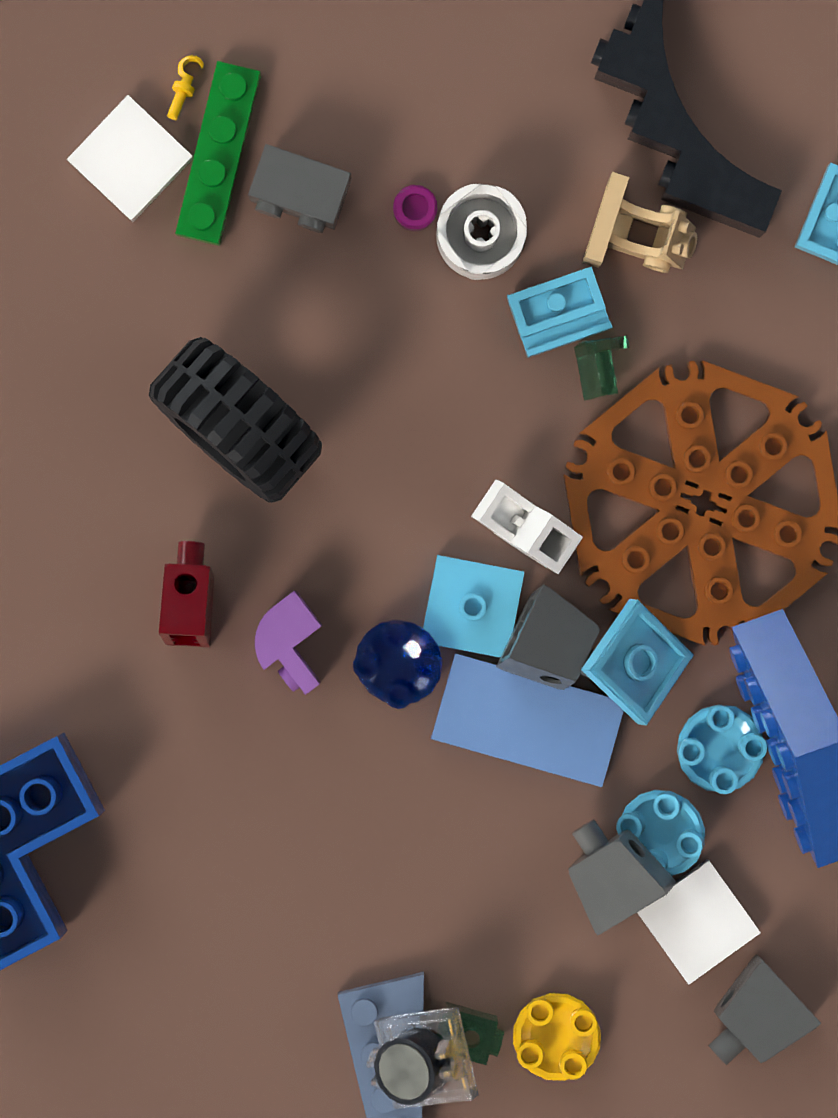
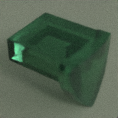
(597, 366)

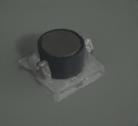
(418, 1063)

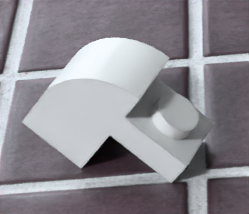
(527, 527)

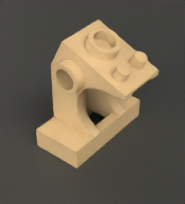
(672, 243)

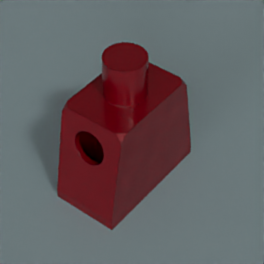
(187, 617)

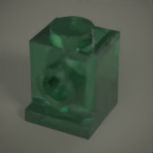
(486, 1027)

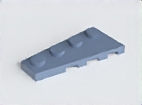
(359, 1011)

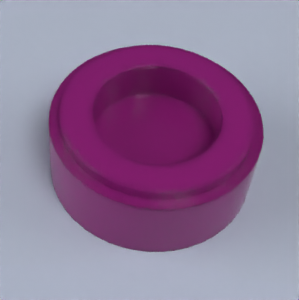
(415, 208)

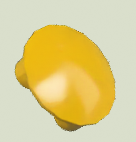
(556, 1037)

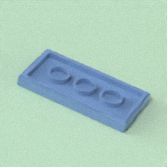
(527, 721)

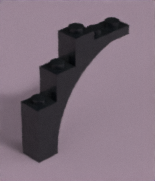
(701, 175)

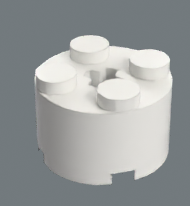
(483, 206)

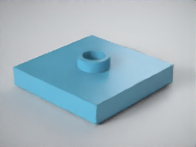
(472, 605)
(637, 662)

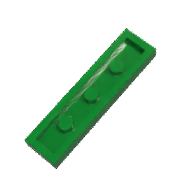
(218, 153)

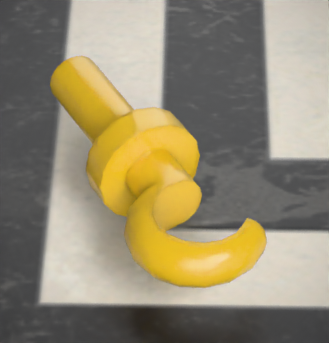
(182, 88)

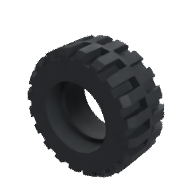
(235, 419)

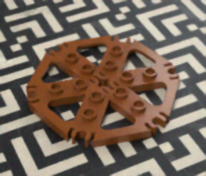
(697, 461)

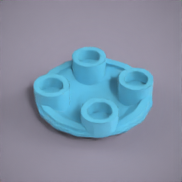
(720, 748)
(666, 827)

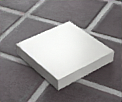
(130, 158)
(699, 922)

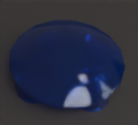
(398, 662)

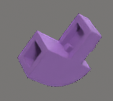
(278, 635)

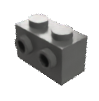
(299, 188)

